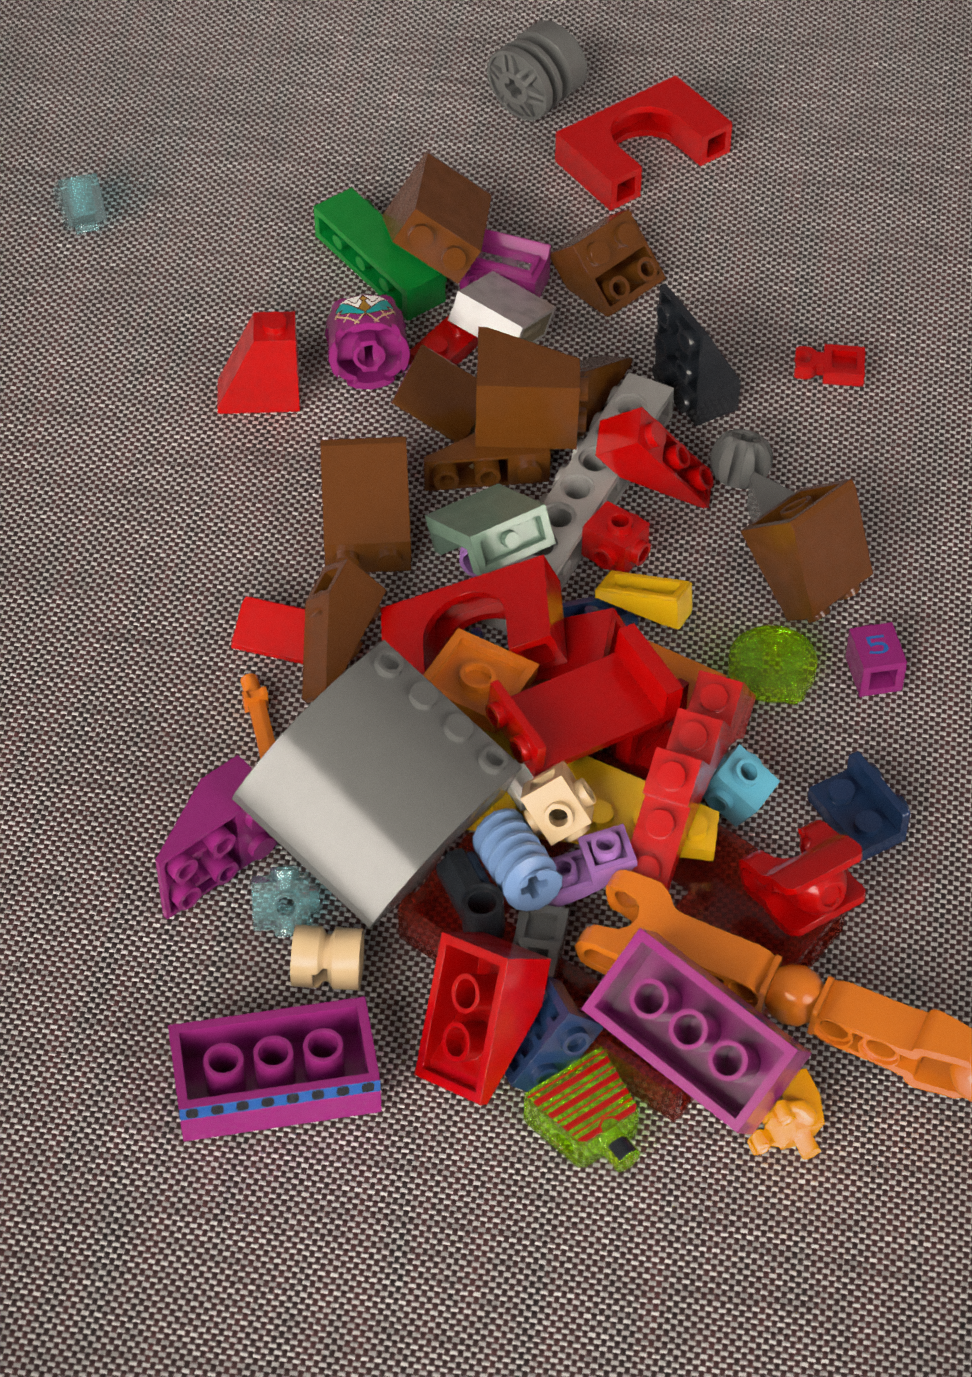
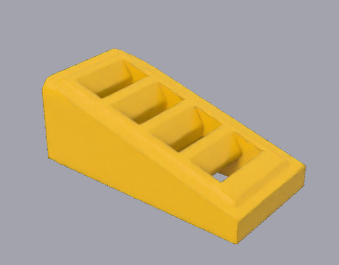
(652, 597)

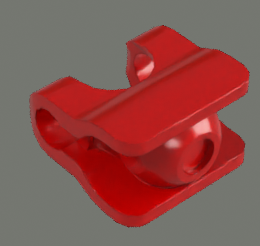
(809, 887)

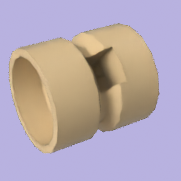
(327, 957)

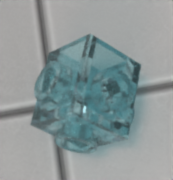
(281, 883)

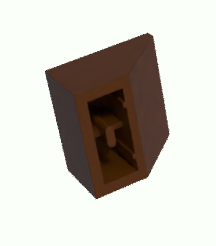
(608, 263)

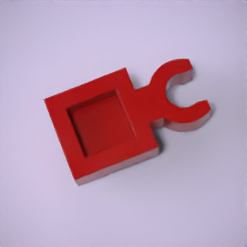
(836, 364)

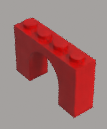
(665, 111)
(520, 593)

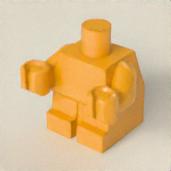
(792, 1119)

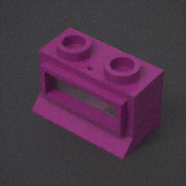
(514, 258)

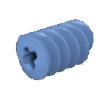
(516, 860)

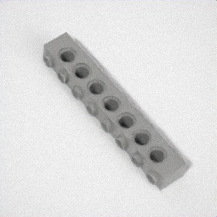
(588, 482)

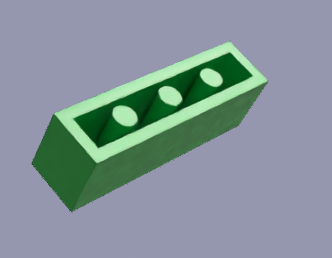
(361, 240)

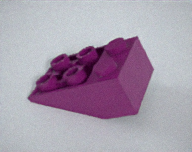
(209, 840)

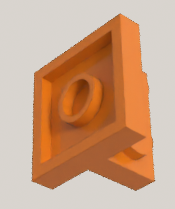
(468, 667)

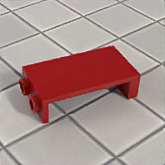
(587, 705)

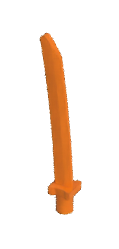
(256, 703)

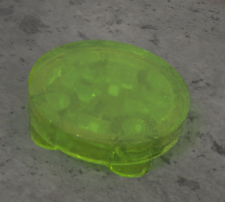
(774, 663)

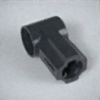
(472, 894)

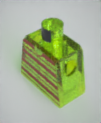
(586, 1113)

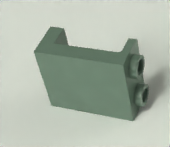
(493, 526)

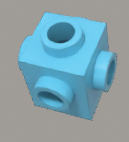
(739, 785)

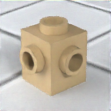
(558, 804)

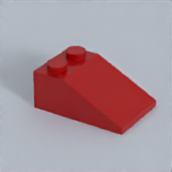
(478, 1012)

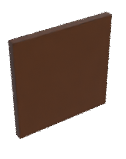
(438, 394)

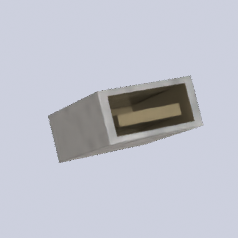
(503, 307)

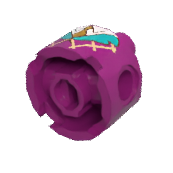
(367, 341)

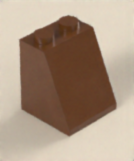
(439, 217)
(527, 394)
(366, 503)
(812, 549)

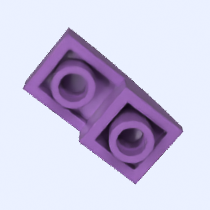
(593, 864)

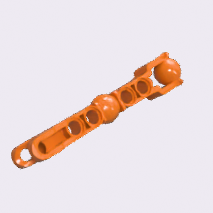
(920, 1045)

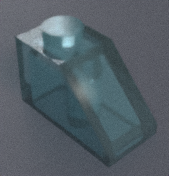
(80, 203)

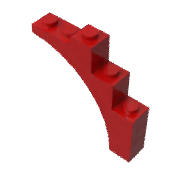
(683, 771)

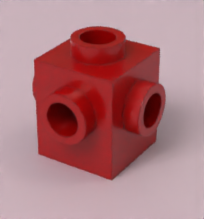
(615, 538)

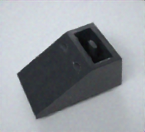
(692, 363)

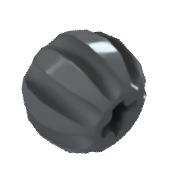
(738, 456)

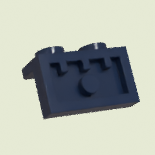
(862, 806)
(554, 1039)

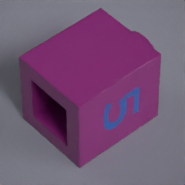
(875, 659)

